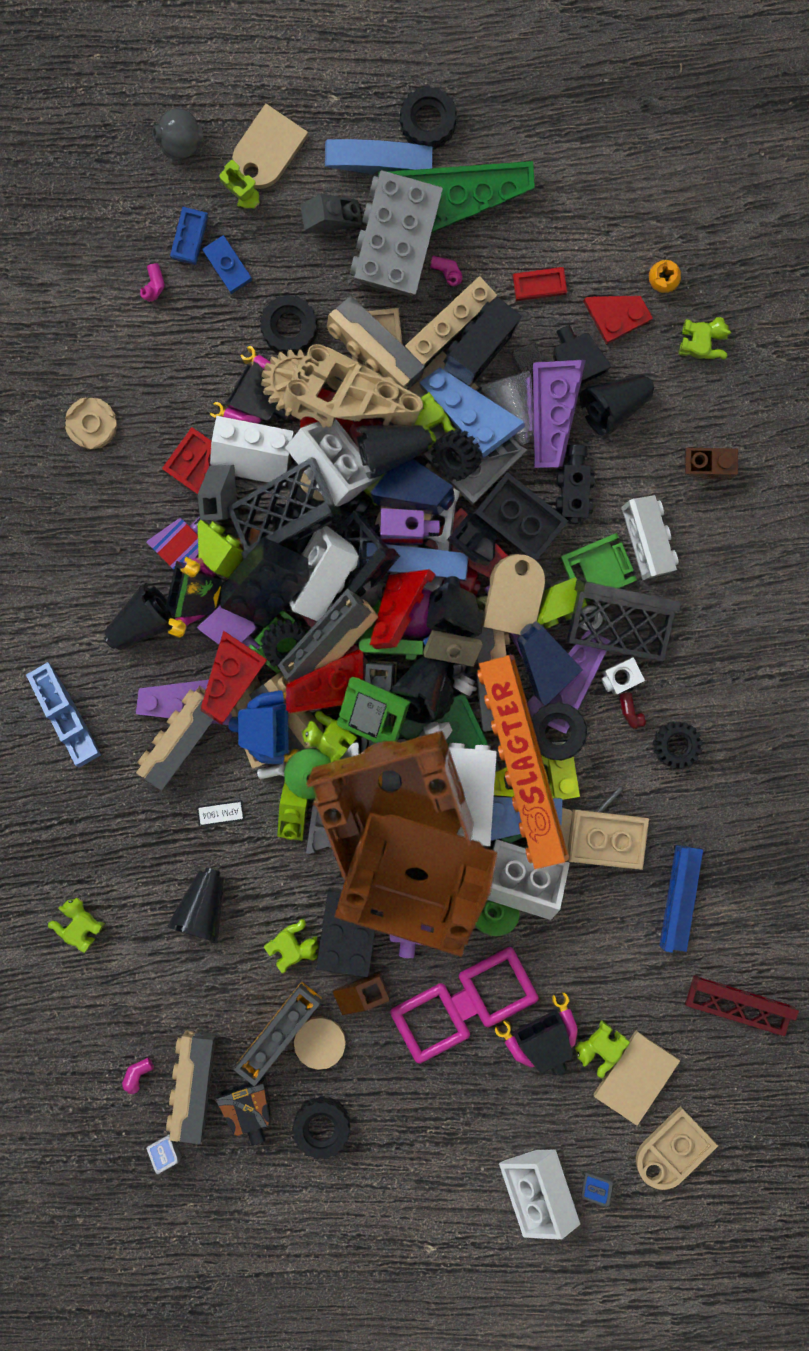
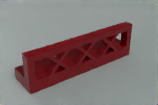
(745, 999)

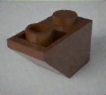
(711, 462)
(362, 994)

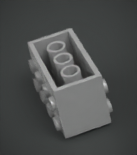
(395, 233)

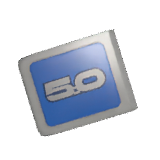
(163, 1154)

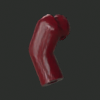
(628, 711)

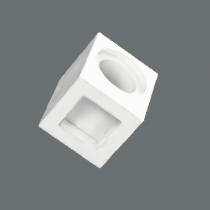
(633, 673)

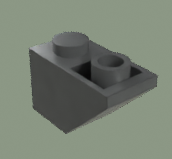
(330, 213)
(217, 492)

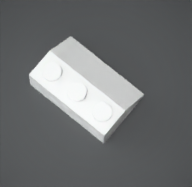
(252, 448)
(336, 457)
(649, 537)
(329, 565)
(522, 886)
(540, 1195)

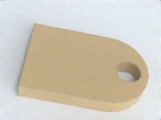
(269, 146)
(513, 598)
(676, 1148)

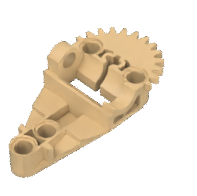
(361, 394)

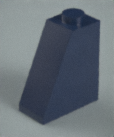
(413, 488)
(546, 662)

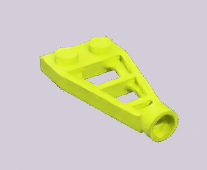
(561, 778)

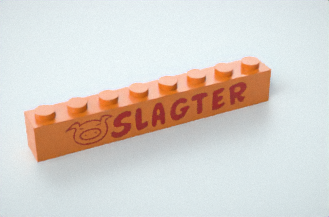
(524, 762)

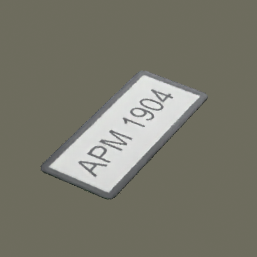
(220, 813)

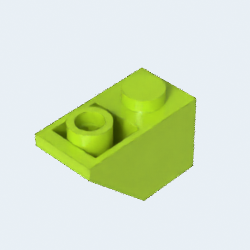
(217, 550)
(558, 602)
(292, 815)

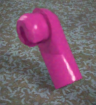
(449, 268)
(155, 286)
(133, 1073)

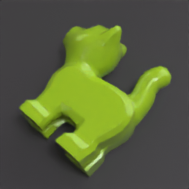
(240, 185)
(701, 336)
(432, 416)
(332, 741)
(76, 932)
(291, 950)
(607, 1048)

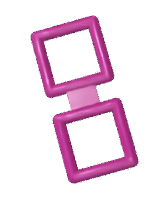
(464, 1005)

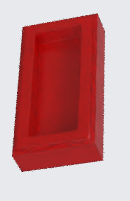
(539, 284)

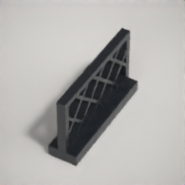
(300, 527)
(376, 566)
(626, 598)

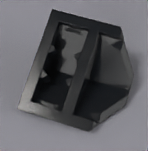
(474, 539)

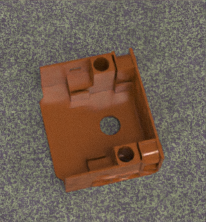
(428, 791)
(446, 900)

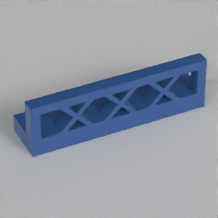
(681, 898)

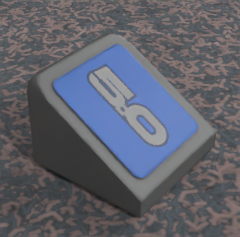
(597, 1188)

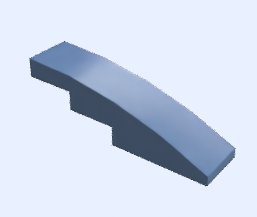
(376, 155)
(414, 559)
(63, 714)

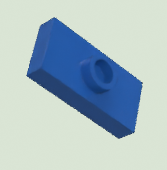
(189, 235)
(227, 264)

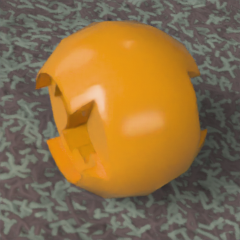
(669, 268)

